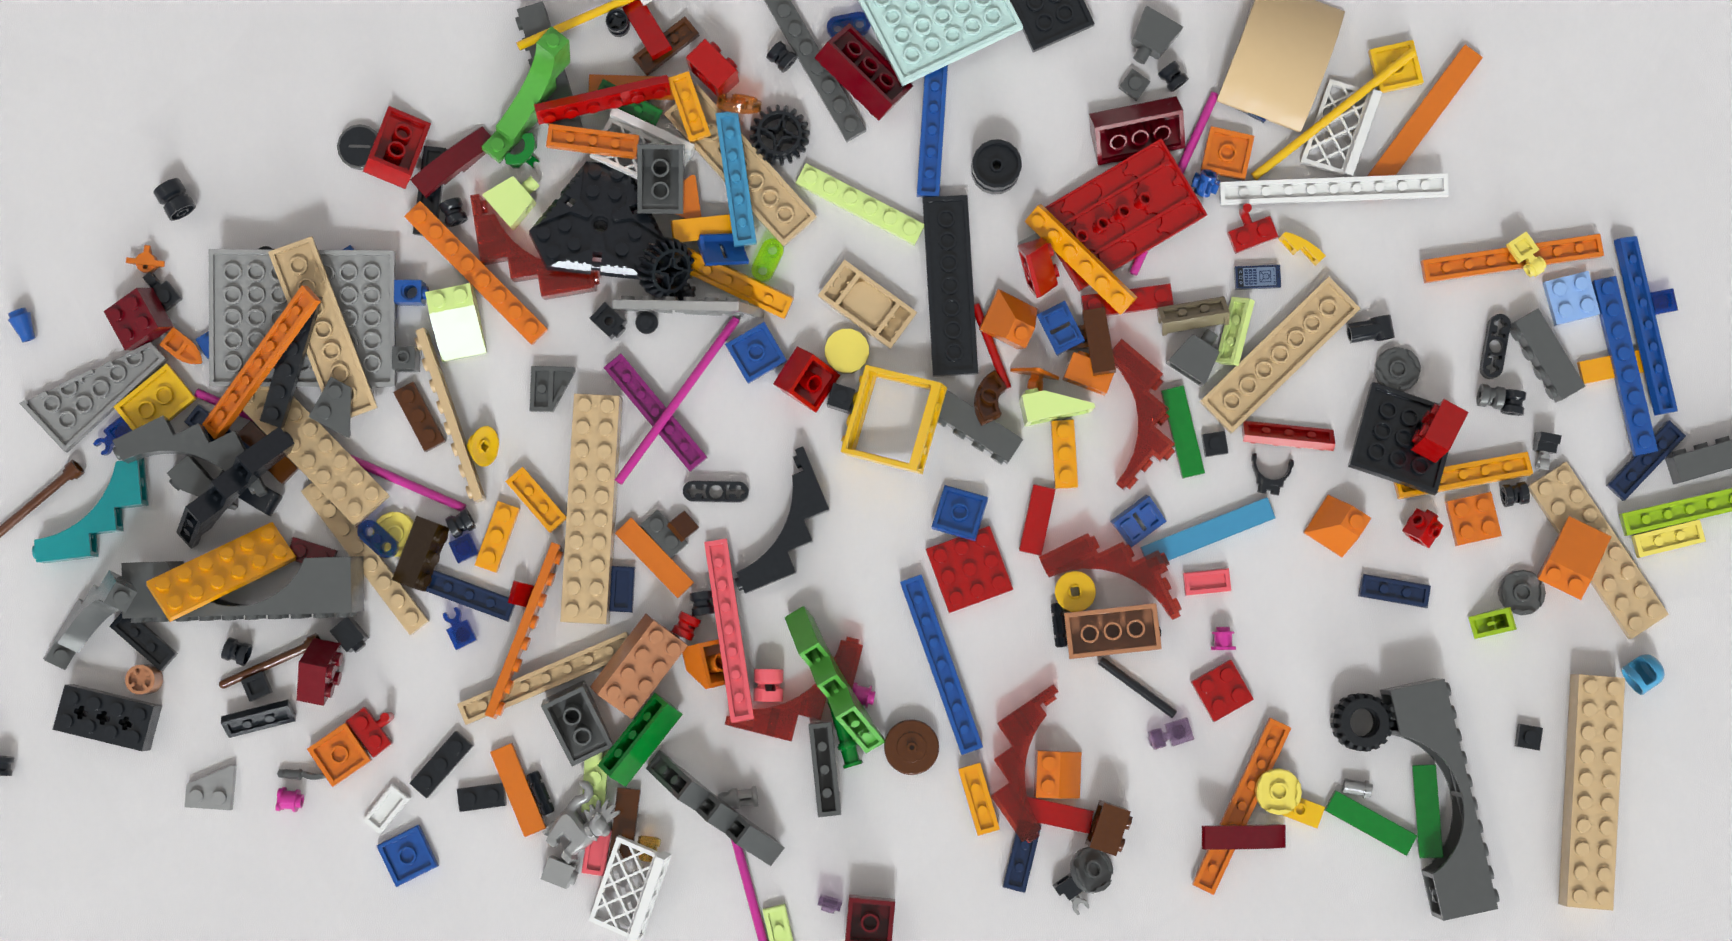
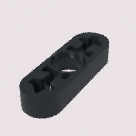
(1497, 363)
(698, 497)

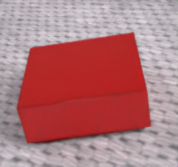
(520, 593)

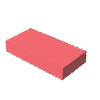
(1206, 581)
(596, 856)

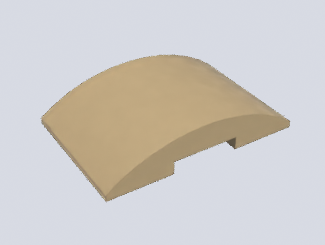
(1281, 60)

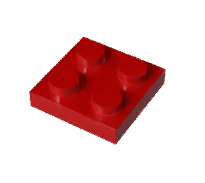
(1222, 690)

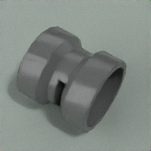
(1491, 396)

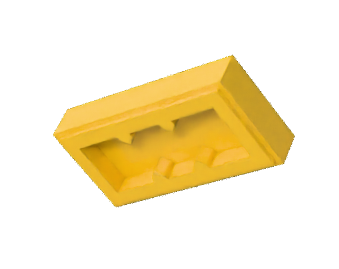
(1307, 813)

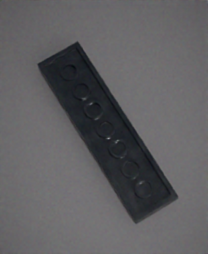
(950, 285)

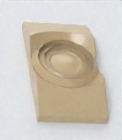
(867, 304)

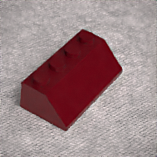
(862, 71)
(1131, 128)

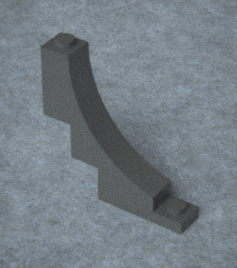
(160, 438)
(86, 616)
(714, 810)

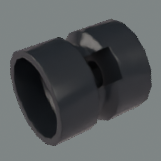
(173, 197)

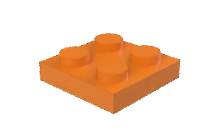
(1227, 153)
(1473, 518)
(339, 754)

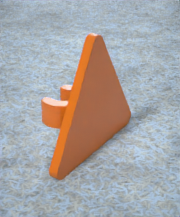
(691, 199)
(1037, 376)

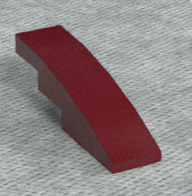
(451, 162)
(1243, 836)

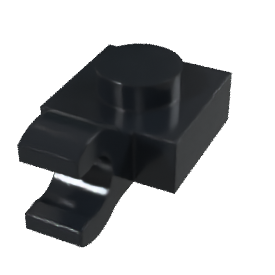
(164, 291)

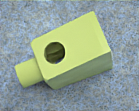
(512, 200)

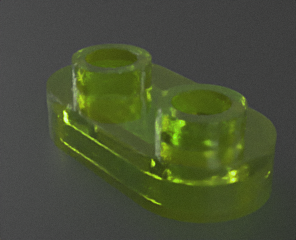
(767, 260)

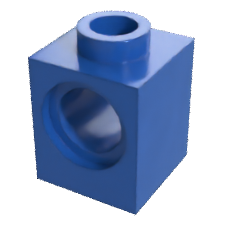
(401, 289)

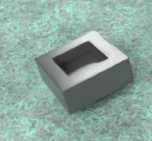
(1134, 84)

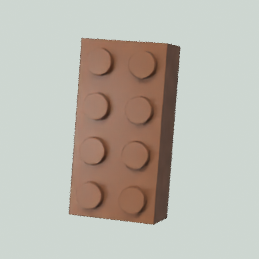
(1112, 631)
(638, 666)

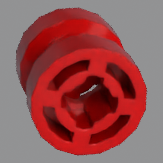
(686, 626)

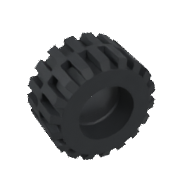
(1380, 727)

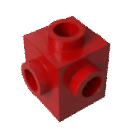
(1423, 527)

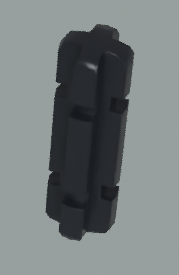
(1058, 625)
(540, 793)

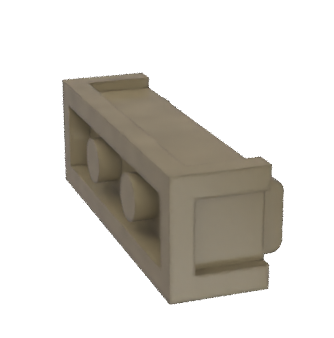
(1193, 315)

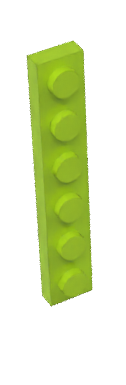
(1676, 512)

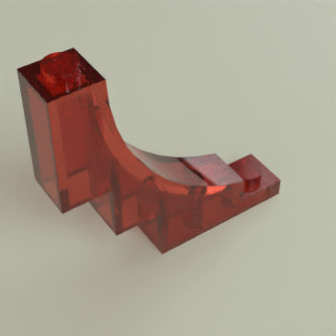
(498, 247)
(782, 719)
(1019, 731)

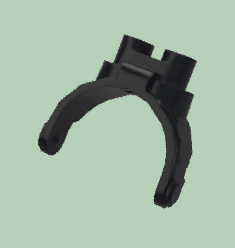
(1266, 484)

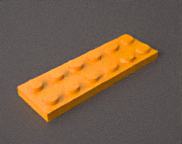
(220, 571)

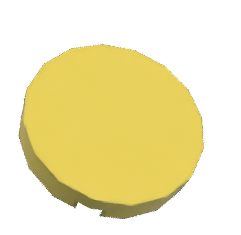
(846, 351)
(398, 526)
(1278, 791)

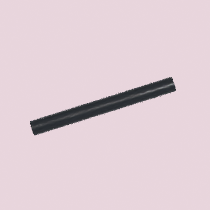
(1137, 687)

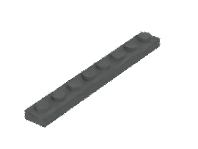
(822, 80)

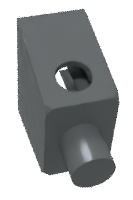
(1154, 35)
(1196, 357)

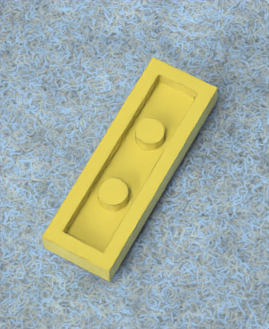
(1668, 538)

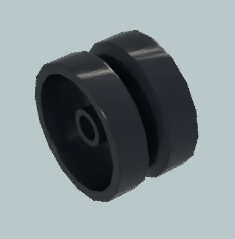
(991, 179)

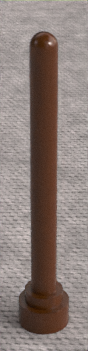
(71, 471)
(267, 664)

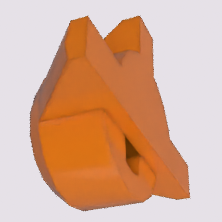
(146, 258)

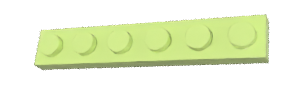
(860, 204)

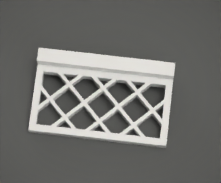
(646, 132)
(1360, 134)
(648, 894)

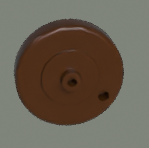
(911, 747)

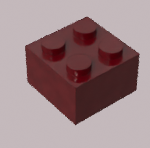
(138, 318)
(319, 672)
(869, 918)

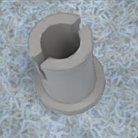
(1357, 788)

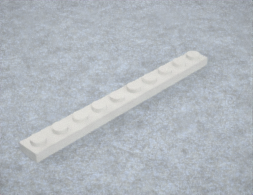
(1334, 189)

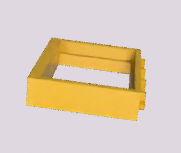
(926, 430)

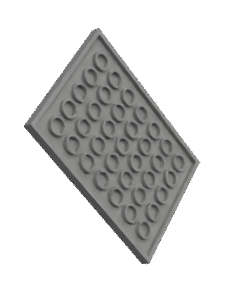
(249, 300)

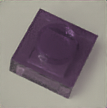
(829, 903)

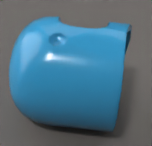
(1643, 673)

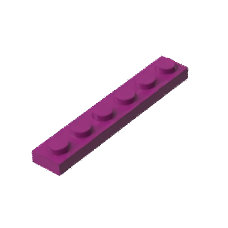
(652, 408)

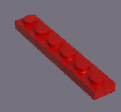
(602, 99)

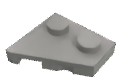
(213, 790)

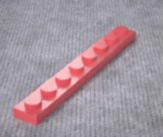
(729, 630)

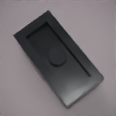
(481, 797)

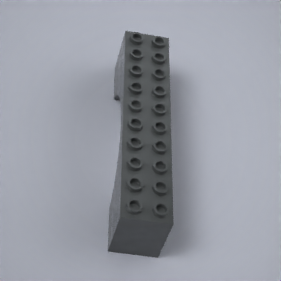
(318, 588)
(1462, 878)

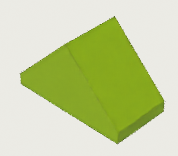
(1492, 622)

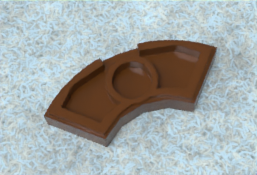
(987, 398)

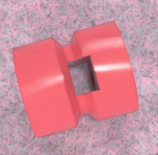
(768, 676)

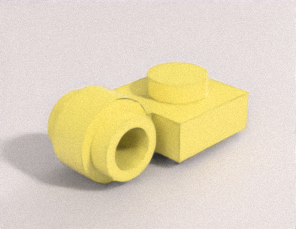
(1523, 249)

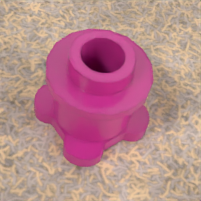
(1223, 639)
(864, 694)
(289, 799)

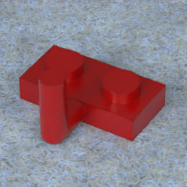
(1251, 233)
(370, 731)

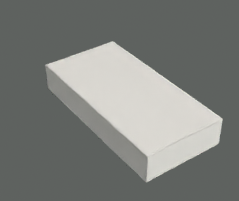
(386, 808)

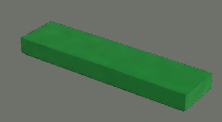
(1183, 432)
(1427, 811)
(1370, 823)

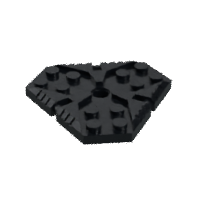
(603, 200)

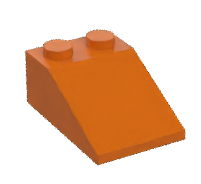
(1574, 557)

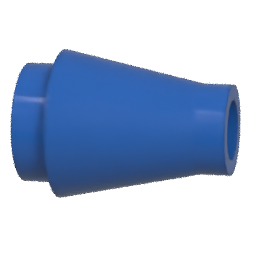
(22, 324)

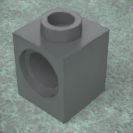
(405, 359)

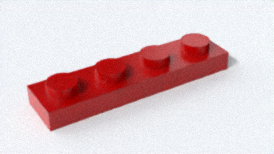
(1147, 299)
(1288, 435)

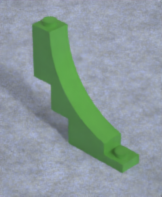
(549, 61)
(831, 681)

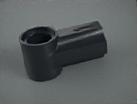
(1376, 329)

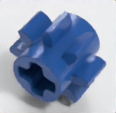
(1205, 183)

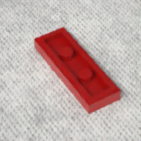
(647, 29)
(1037, 520)
(1061, 815)

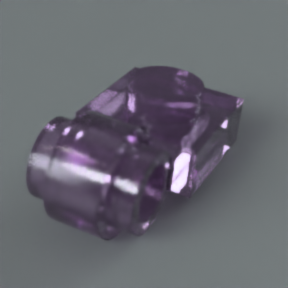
(1176, 731)

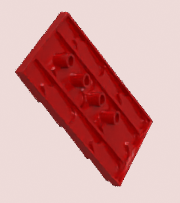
(1129, 208)

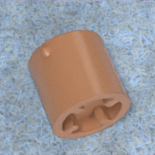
(144, 679)

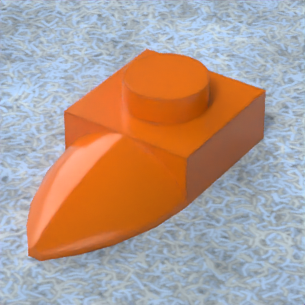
(181, 347)

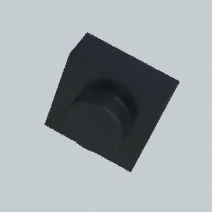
(1214, 444)
(256, 686)
(1528, 737)

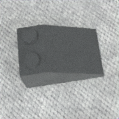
(660, 178)
(577, 723)

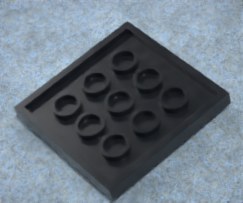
(1385, 441)

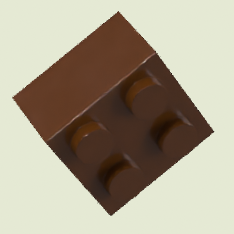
(1108, 828)

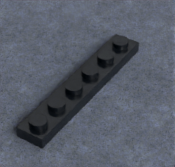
(287, 375)

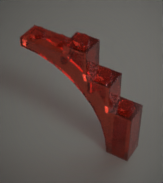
(1150, 442)
(1118, 559)

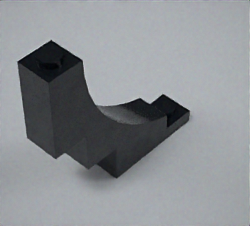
(248, 466)
(806, 503)

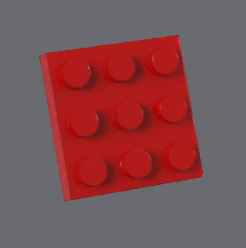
(969, 570)

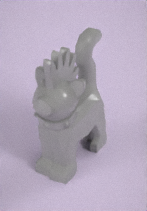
(574, 828)

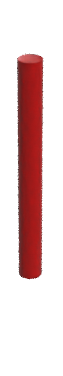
(993, 352)

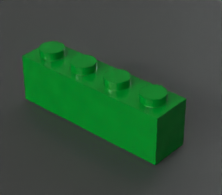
(640, 739)

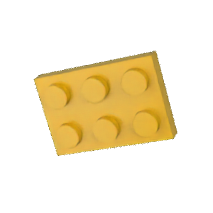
(156, 397)

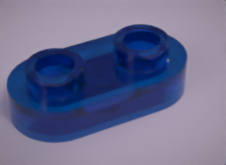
(844, 20)
(378, 539)

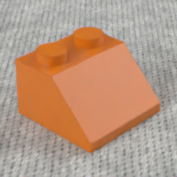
(1057, 774)

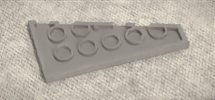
(689, 305)
(84, 401)

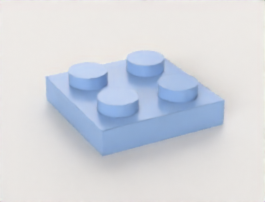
(1571, 298)

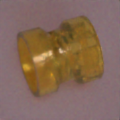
(651, 842)

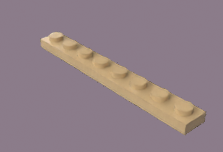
(446, 406)
(373, 565)
(546, 678)

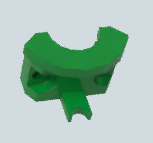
(517, 160)

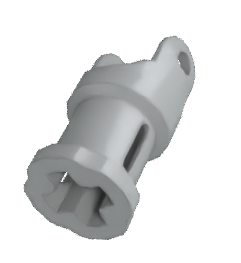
(737, 798)

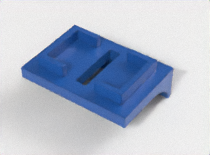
(711, 252)
(1065, 338)
(1147, 513)

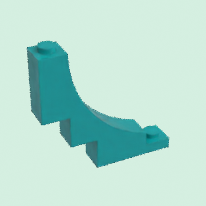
(79, 541)

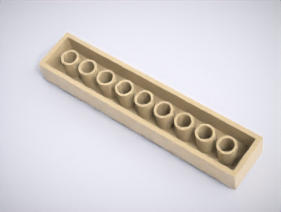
(591, 509)
(1591, 792)

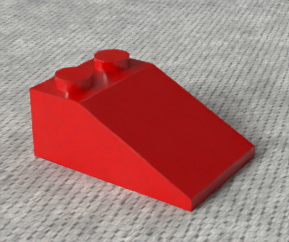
(397, 147)

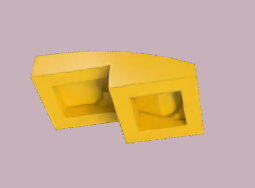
(1295, 243)

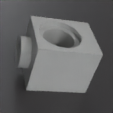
(559, 872)

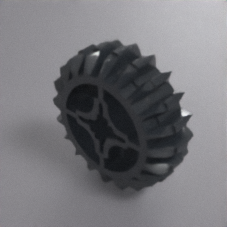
(783, 117)
(662, 265)

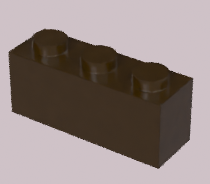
(421, 554)

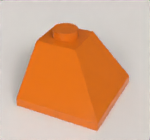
(1009, 320)
(1337, 525)
(705, 663)

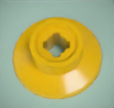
(483, 446)
(1086, 591)

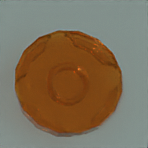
(739, 104)

